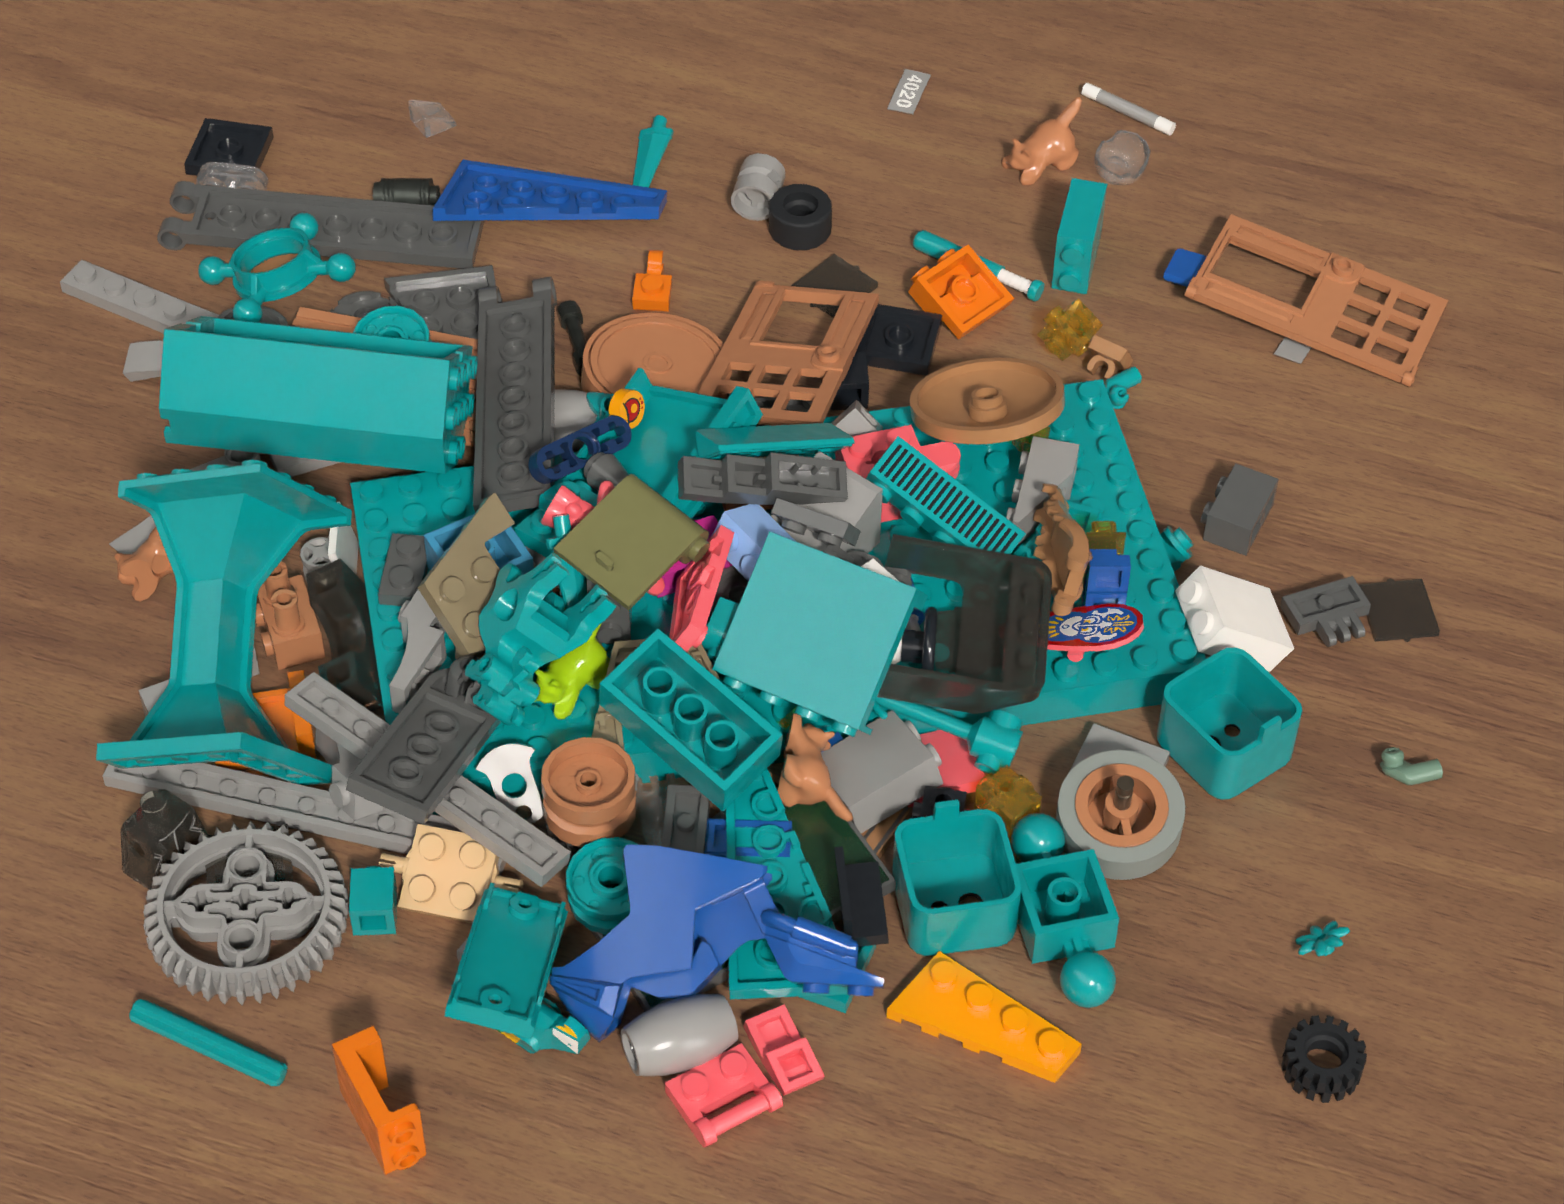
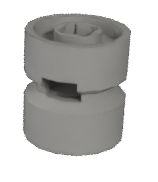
(755, 186)

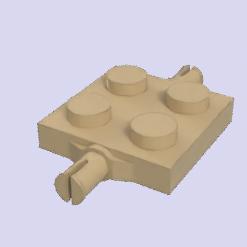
(446, 874)

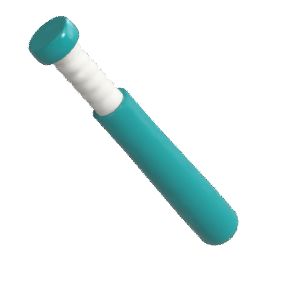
(937, 246)

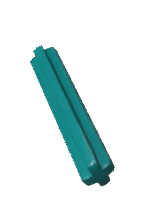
(208, 1042)

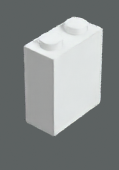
(1233, 615)

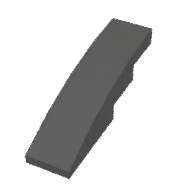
(762, 480)

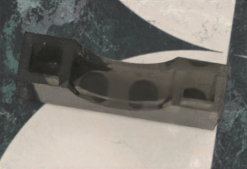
(343, 610)

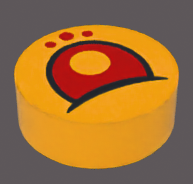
(628, 405)

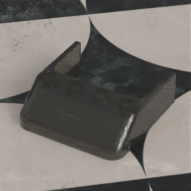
(999, 629)

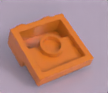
(960, 290)

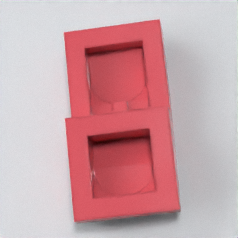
(782, 1050)

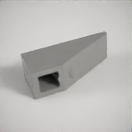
(1046, 463)

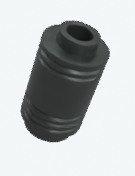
(407, 191)

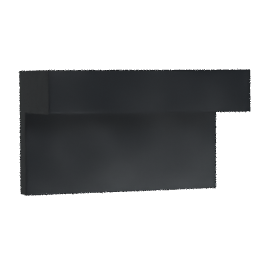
(861, 901)

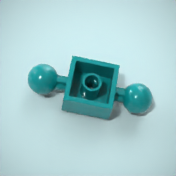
(1065, 909)

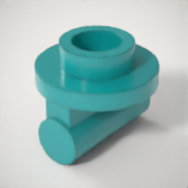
(1177, 546)

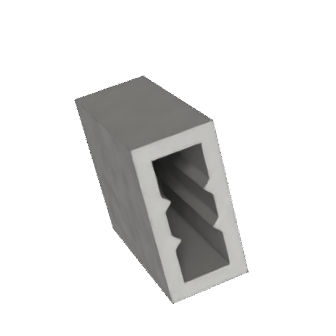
(882, 770)

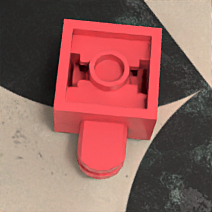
(871, 446)

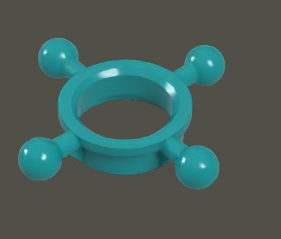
(281, 281)

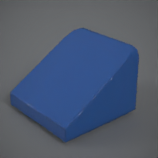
(1183, 266)

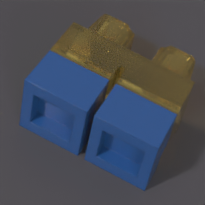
(1109, 570)

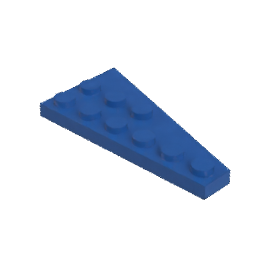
(511, 193)

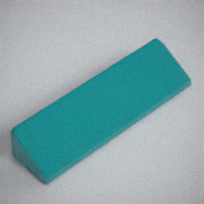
(763, 440)

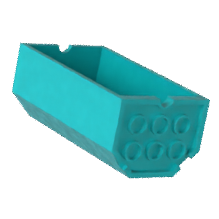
(316, 393)

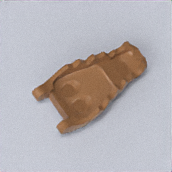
(1062, 549)

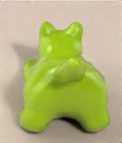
(569, 674)

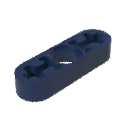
(564, 447)

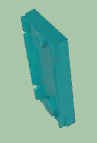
(507, 961)

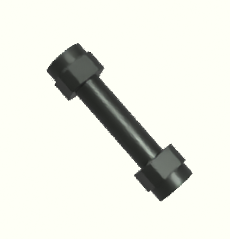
(572, 319)

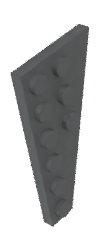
(444, 298)

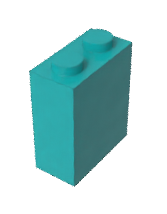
(1079, 236)

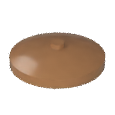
(987, 400)

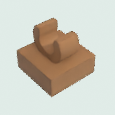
(1108, 354)

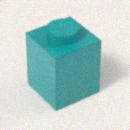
(373, 901)

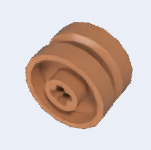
(588, 791)

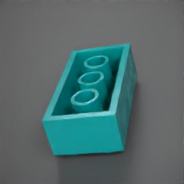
(690, 719)

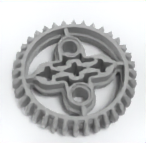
(246, 913)

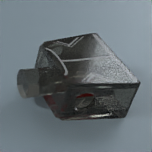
(155, 832)

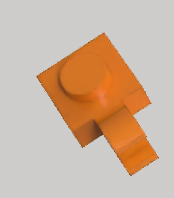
(652, 289)

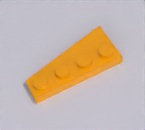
(968, 1009)

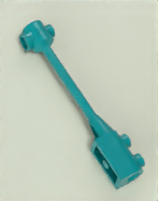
(989, 739)

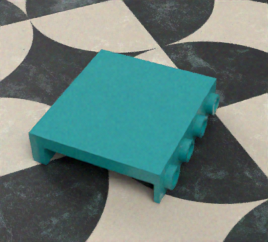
(669, 434)
(816, 633)

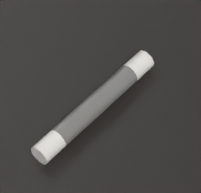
(1128, 109)

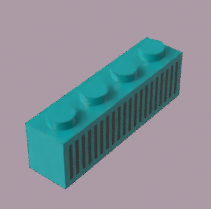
(940, 502)

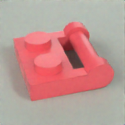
(717, 1085)

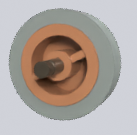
(1123, 810)

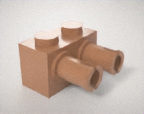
(288, 620)

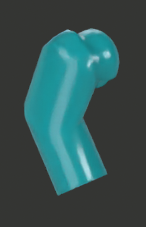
(1118, 385)

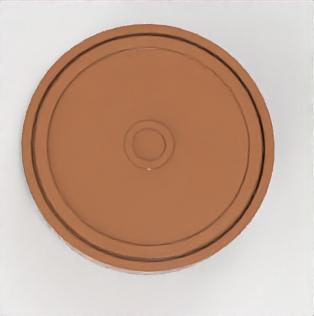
(666, 346)

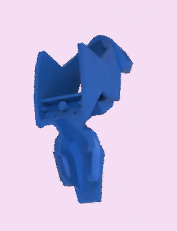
(684, 925)

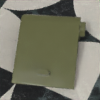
(632, 541)

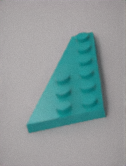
(793, 889)

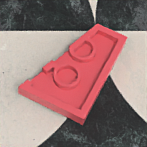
(697, 591)

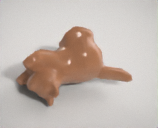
(1048, 145)
(144, 567)
(804, 772)

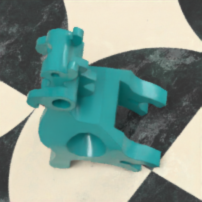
(526, 633)

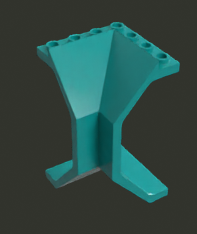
(223, 541)

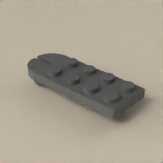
(426, 745)

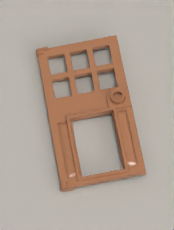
(1325, 304)
(829, 362)

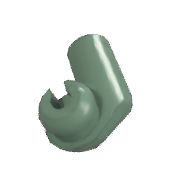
(1406, 772)

